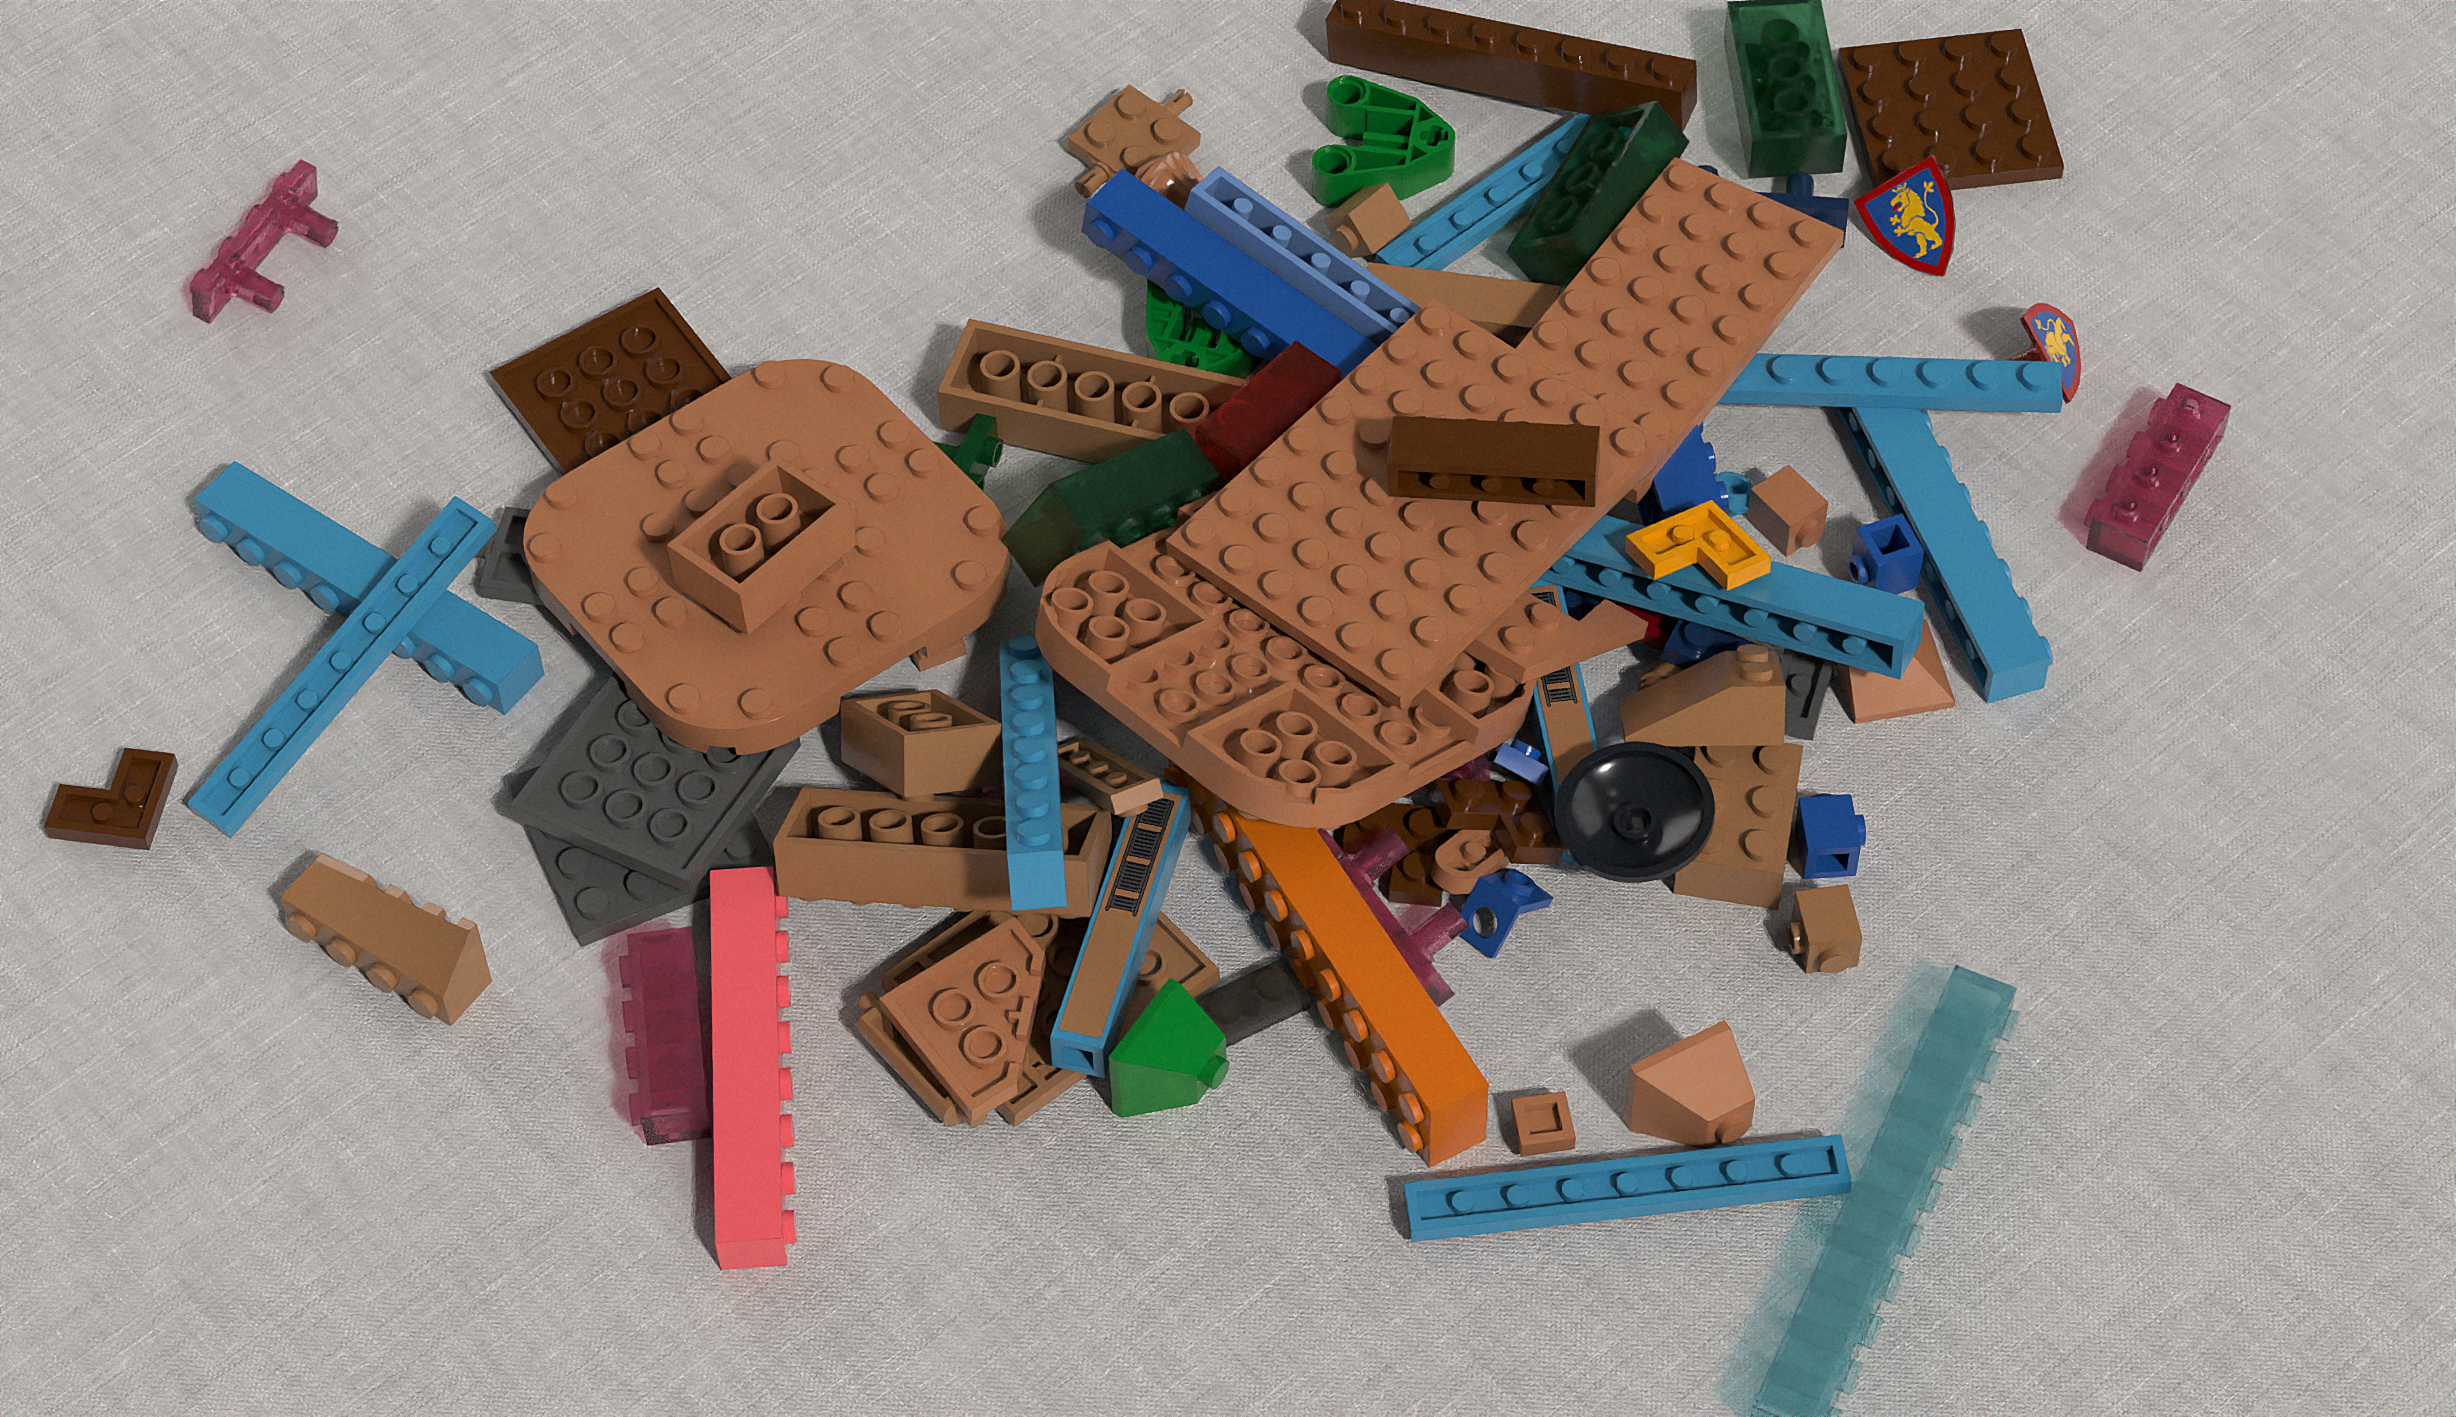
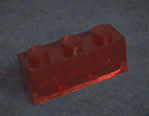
(1265, 409)

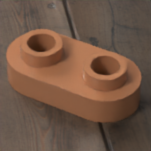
(1465, 859)

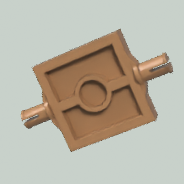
(1130, 134)

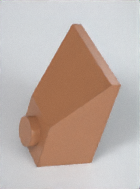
(1881, 697)
(1692, 1091)

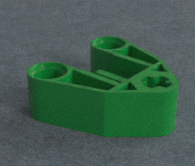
(1400, 147)
(1166, 330)

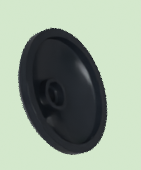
(1631, 789)

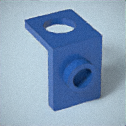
(1507, 895)

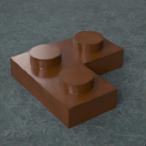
(1507, 809)
(117, 816)
(1422, 834)

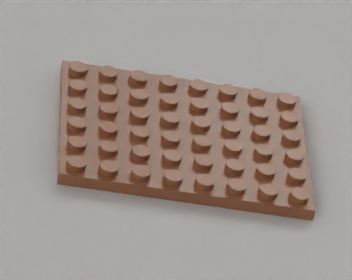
(1386, 579)

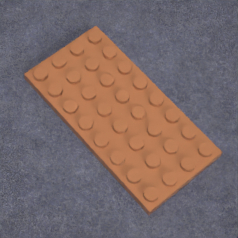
(1680, 300)

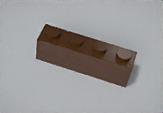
(1493, 461)

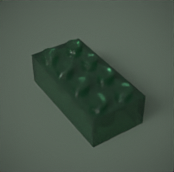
(1784, 87)
(1594, 190)
(1110, 501)

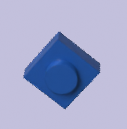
(1520, 761)

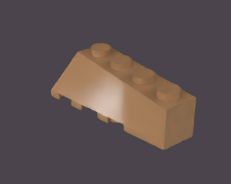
(389, 938)

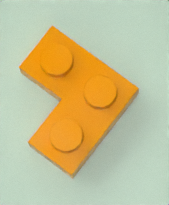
(1700, 536)

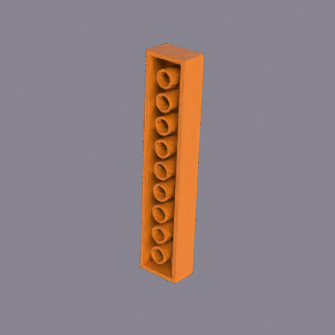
(1353, 972)

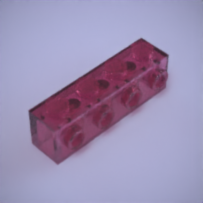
(2157, 476)
(667, 1036)

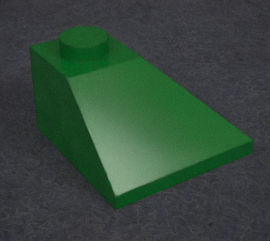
(1167, 1056)

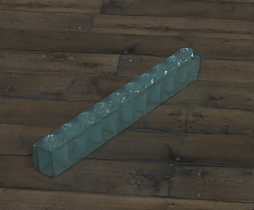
(1888, 1200)

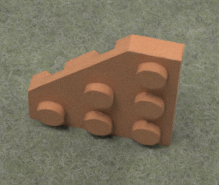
(974, 1015)

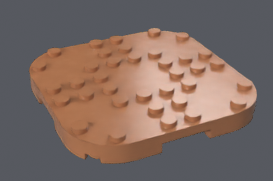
(915, 581)
(1247, 701)

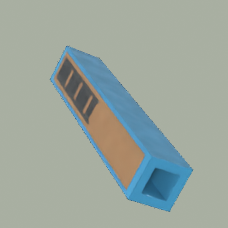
(1560, 713)
(1120, 934)

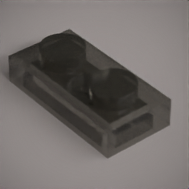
(1255, 1001)

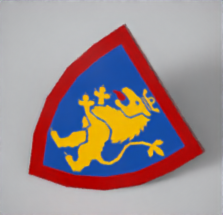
(1913, 217)
(2053, 341)

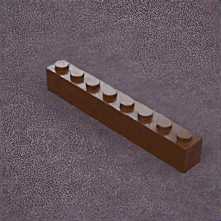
(1507, 59)

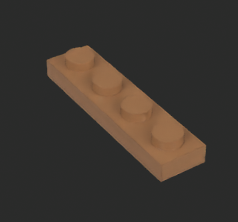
(1107, 778)

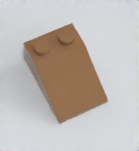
(1718, 702)

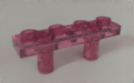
(264, 227)
(1425, 940)

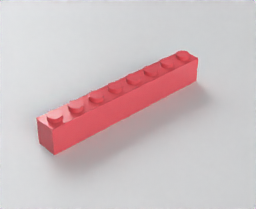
(749, 1069)

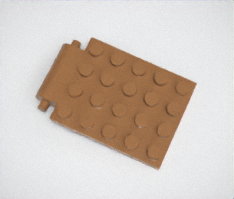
(1168, 956)

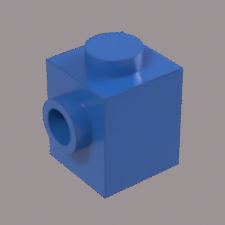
(1886, 556)
(1829, 836)

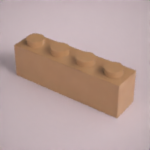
(1495, 304)

